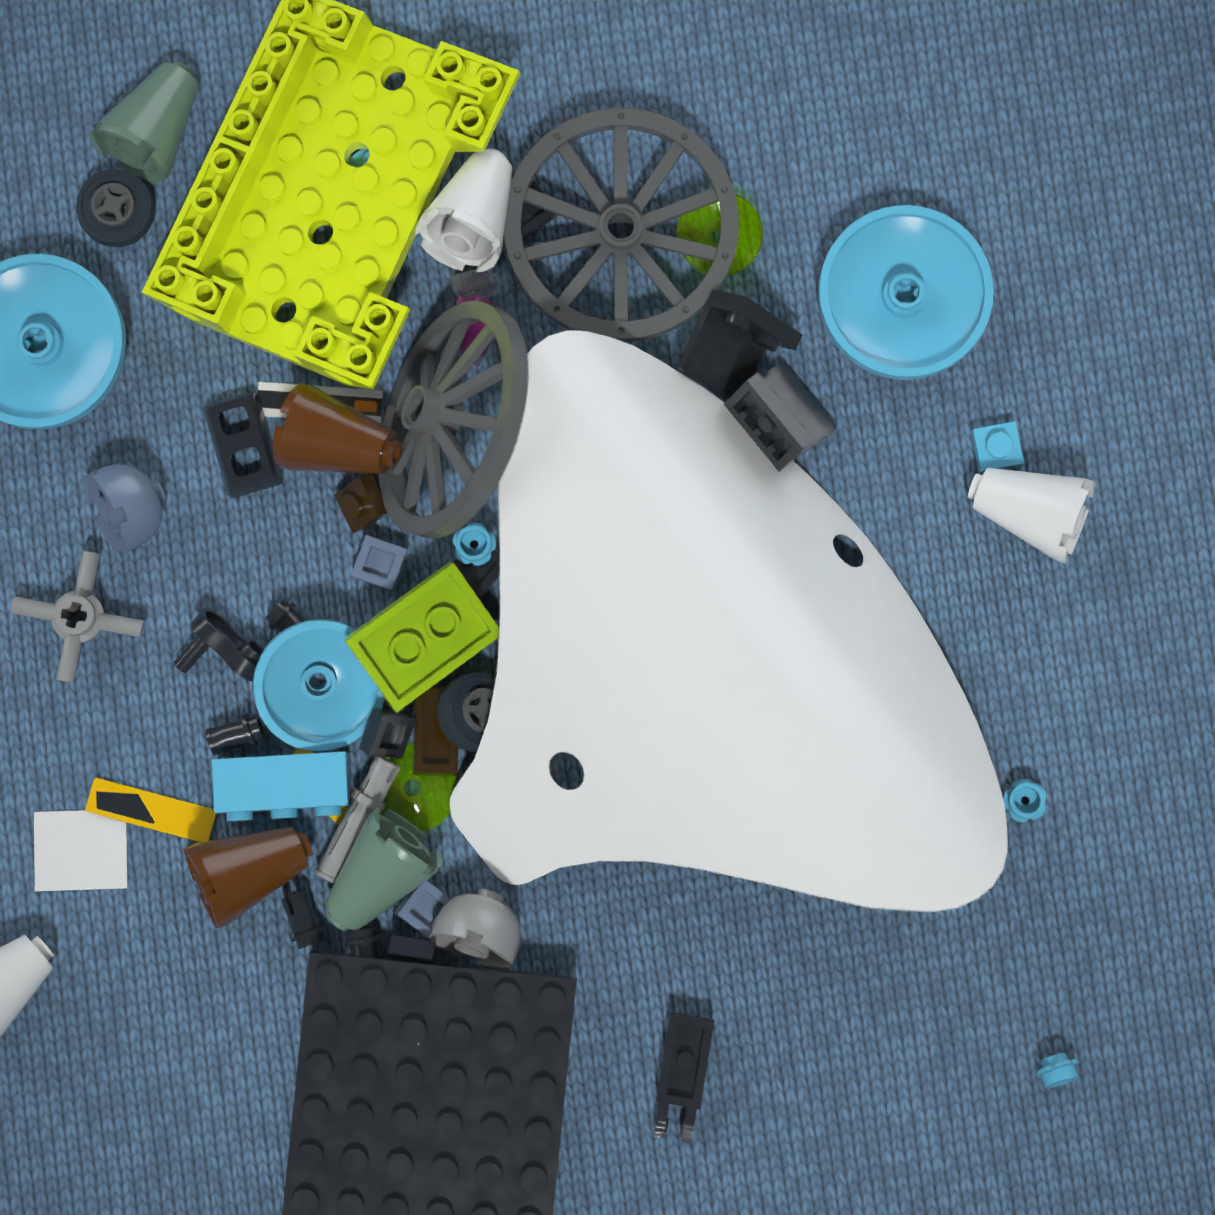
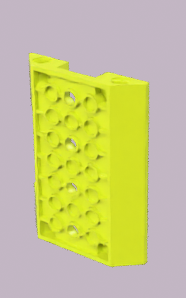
(286, 171)

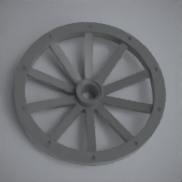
(620, 121)
(434, 412)

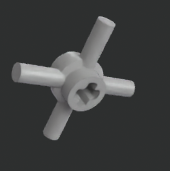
(85, 630)

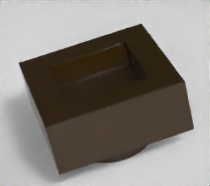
(361, 503)

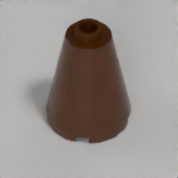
(331, 436)
(245, 869)

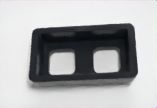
(256, 437)

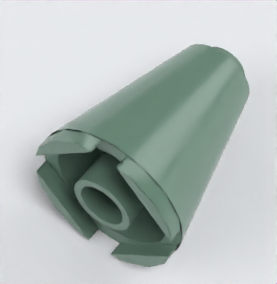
(149, 123)
(380, 870)

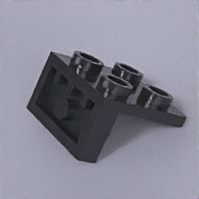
(732, 342)
(779, 415)

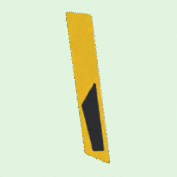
(150, 810)

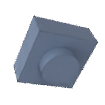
(379, 563)
(422, 907)

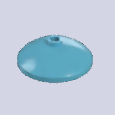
(309, 715)

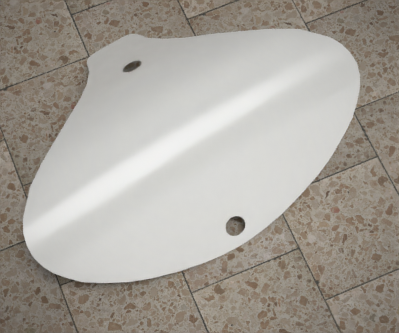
(711, 662)

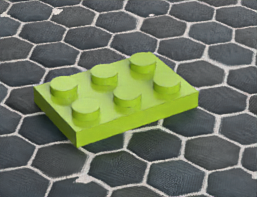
(423, 636)

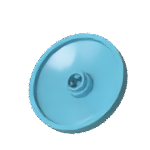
(905, 292)
(56, 341)

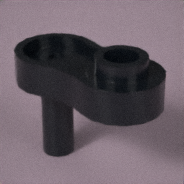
(222, 638)

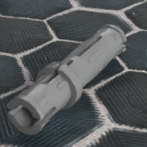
(365, 800)

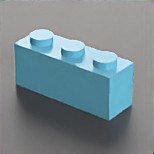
(281, 785)

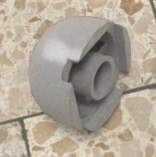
(478, 928)

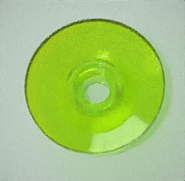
(702, 223)
(430, 805)

